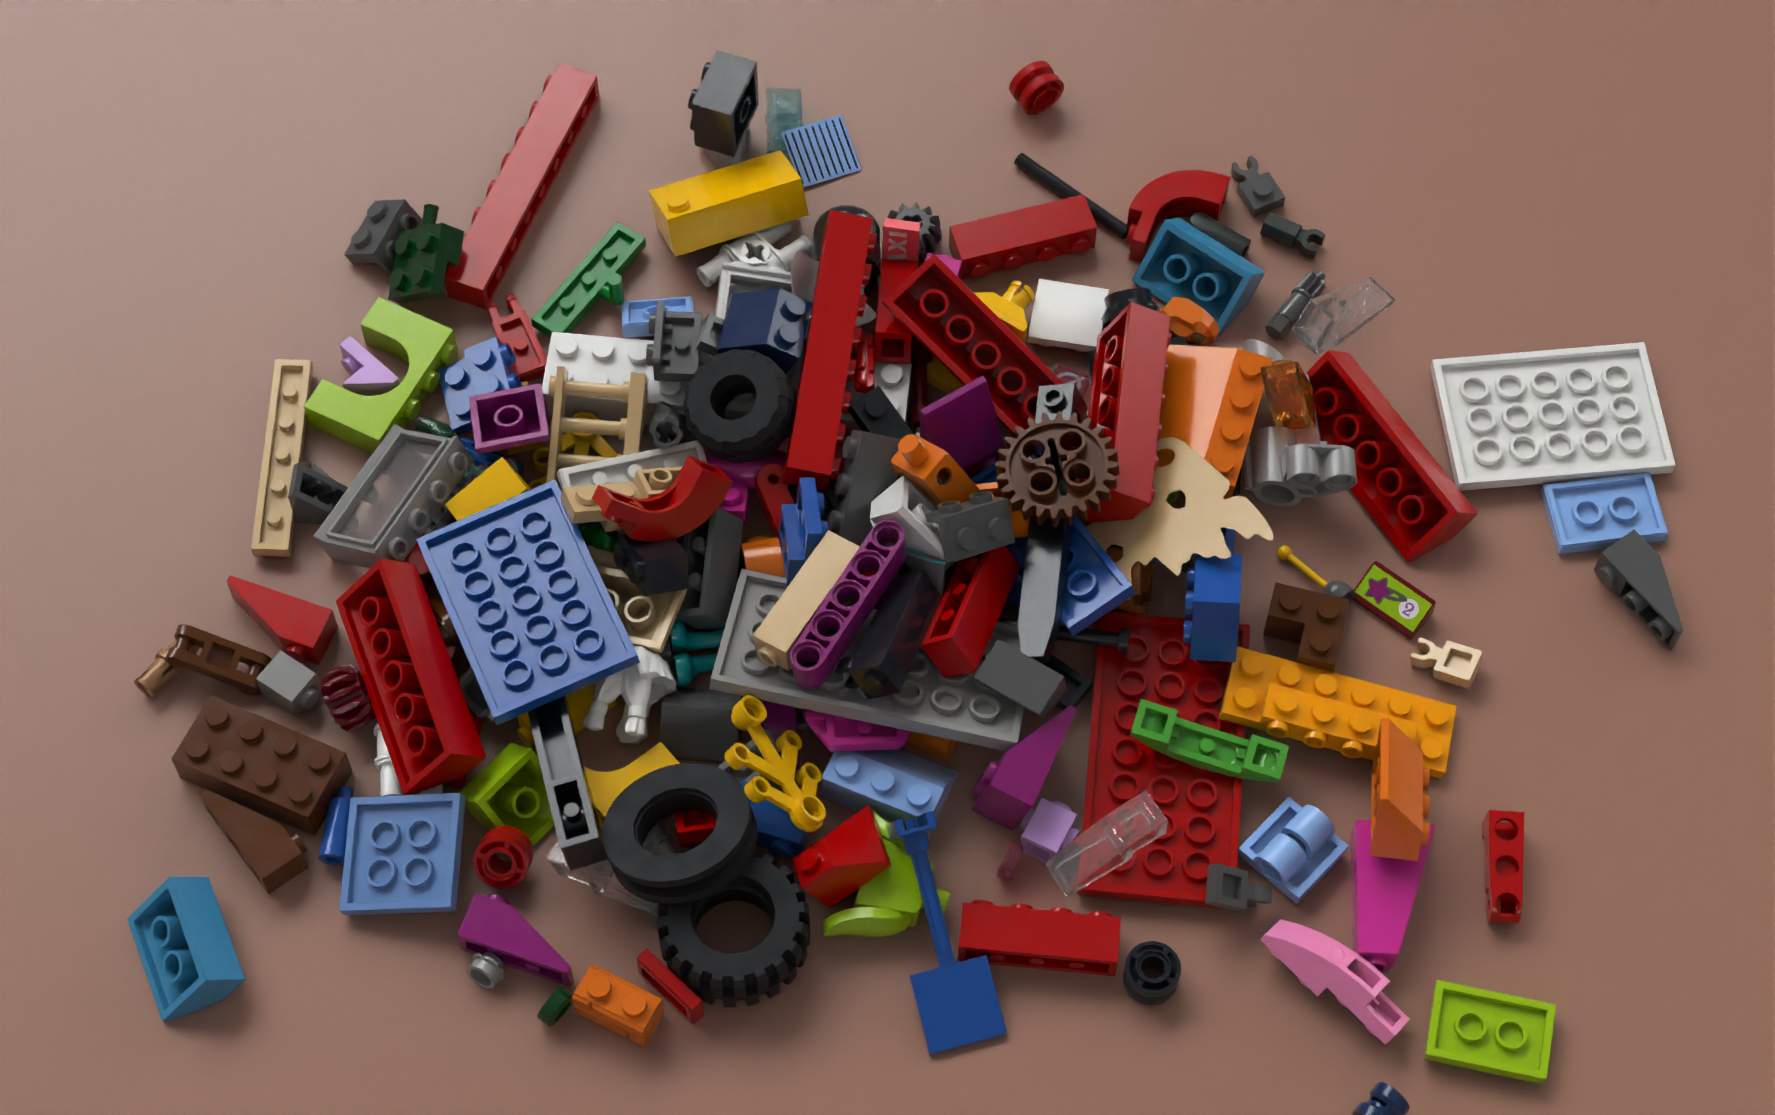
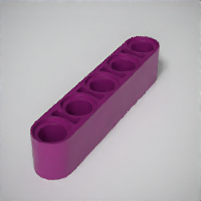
(843, 619)

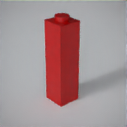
(892, 338)

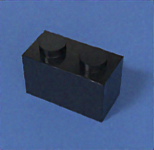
(652, 565)

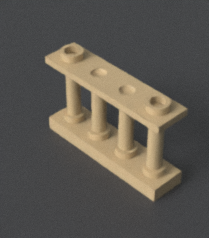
(628, 429)

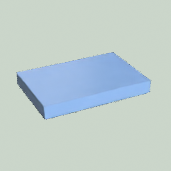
(1602, 511)

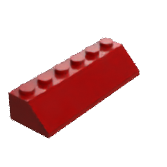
(971, 340)
(1128, 405)
(1395, 472)
(409, 677)

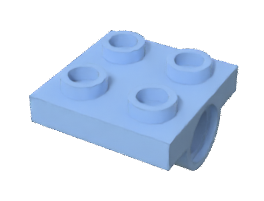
(1294, 848)

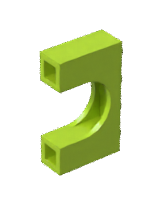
(367, 419)

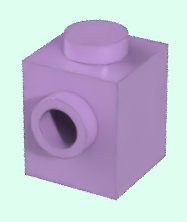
(1048, 829)

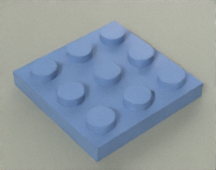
(402, 854)

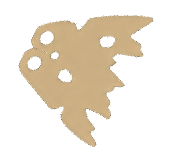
(1178, 533)

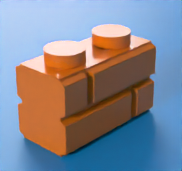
(618, 1005)

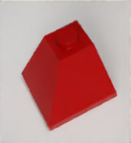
(843, 859)

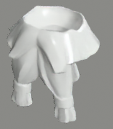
(640, 688)

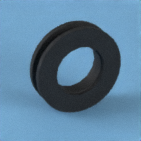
(688, 874)

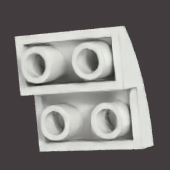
(1067, 315)

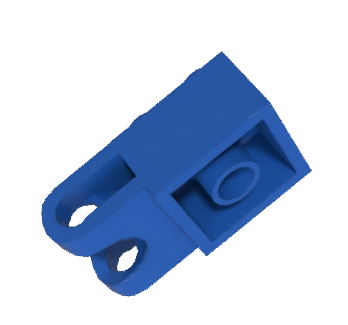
(1214, 605)

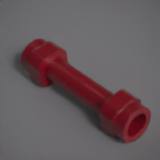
(919, 358)

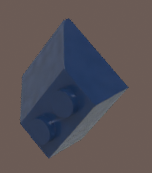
(767, 323)

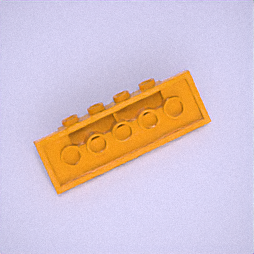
(1331, 708)

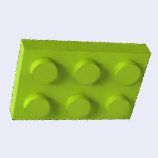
(1490, 1032)

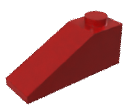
(295, 625)

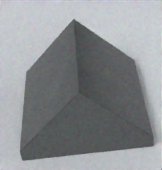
(698, 724)

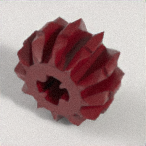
(347, 697)

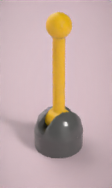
(1334, 588)

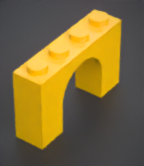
(603, 785)

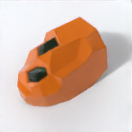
(1190, 321)

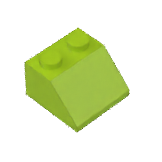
(511, 793)

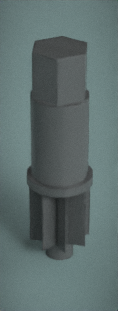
(1290, 311)

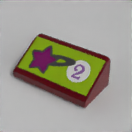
(1393, 600)

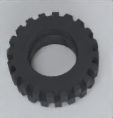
(745, 973)

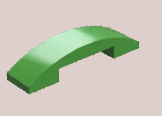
(1206, 747)

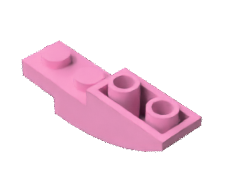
(1326, 963)

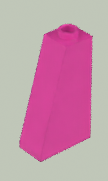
(1381, 898)

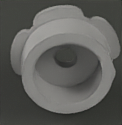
(486, 969)

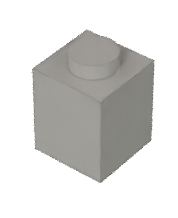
(289, 684)

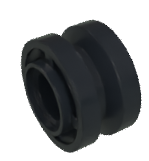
(1156, 956)

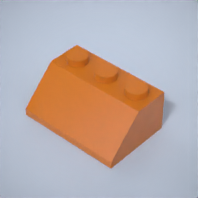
(1398, 796)

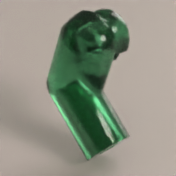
(434, 427)

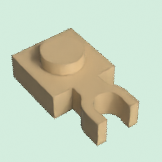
(1452, 664)

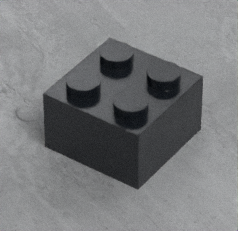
(724, 103)

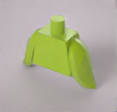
(888, 900)

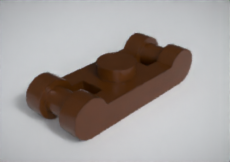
(217, 658)

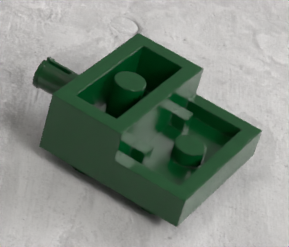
(423, 258)

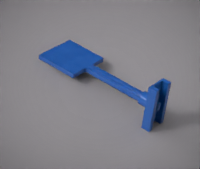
(956, 998)

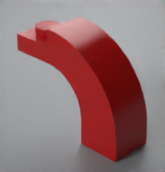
(1172, 197)
(673, 512)

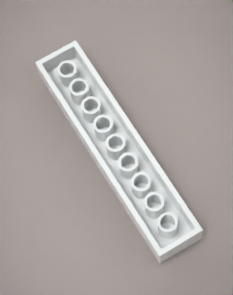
(613, 359)

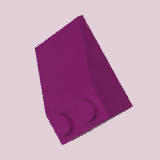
(965, 426)
(1013, 783)

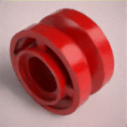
(1036, 87)
(496, 871)

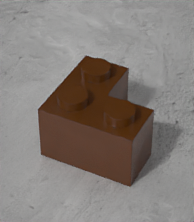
(1310, 620)

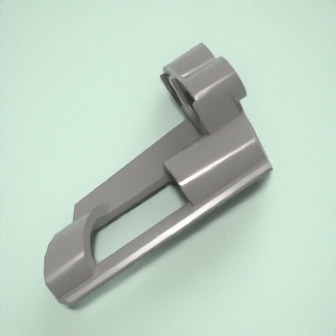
(1293, 464)

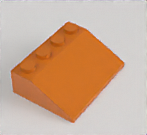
(1211, 404)

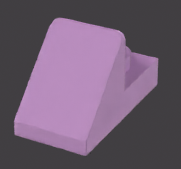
(367, 373)

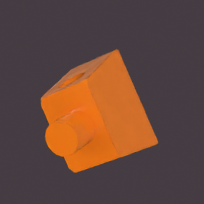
(924, 462)

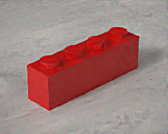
(1023, 236)
(970, 611)
(1040, 938)

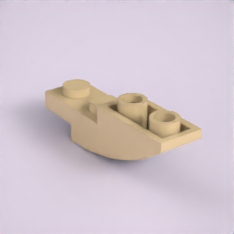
(646, 484)

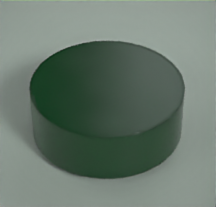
(555, 1006)

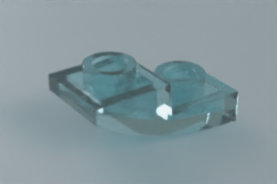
(782, 113)

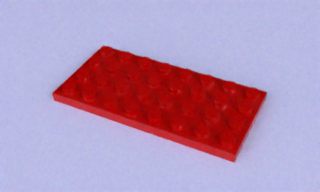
(1197, 802)

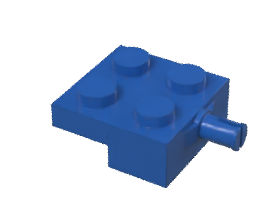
(801, 527)

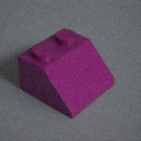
(509, 418)

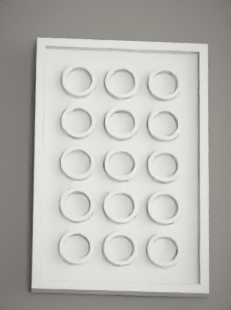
(1551, 416)

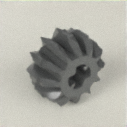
(929, 228)

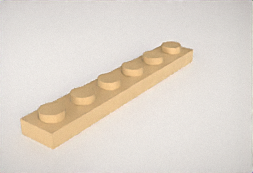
(281, 451)

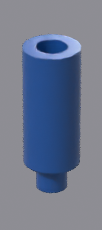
(335, 829)

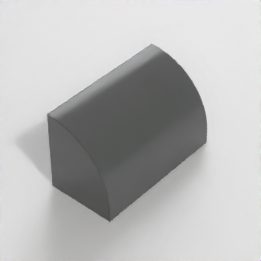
(1021, 679)

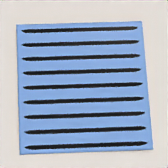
(821, 150)

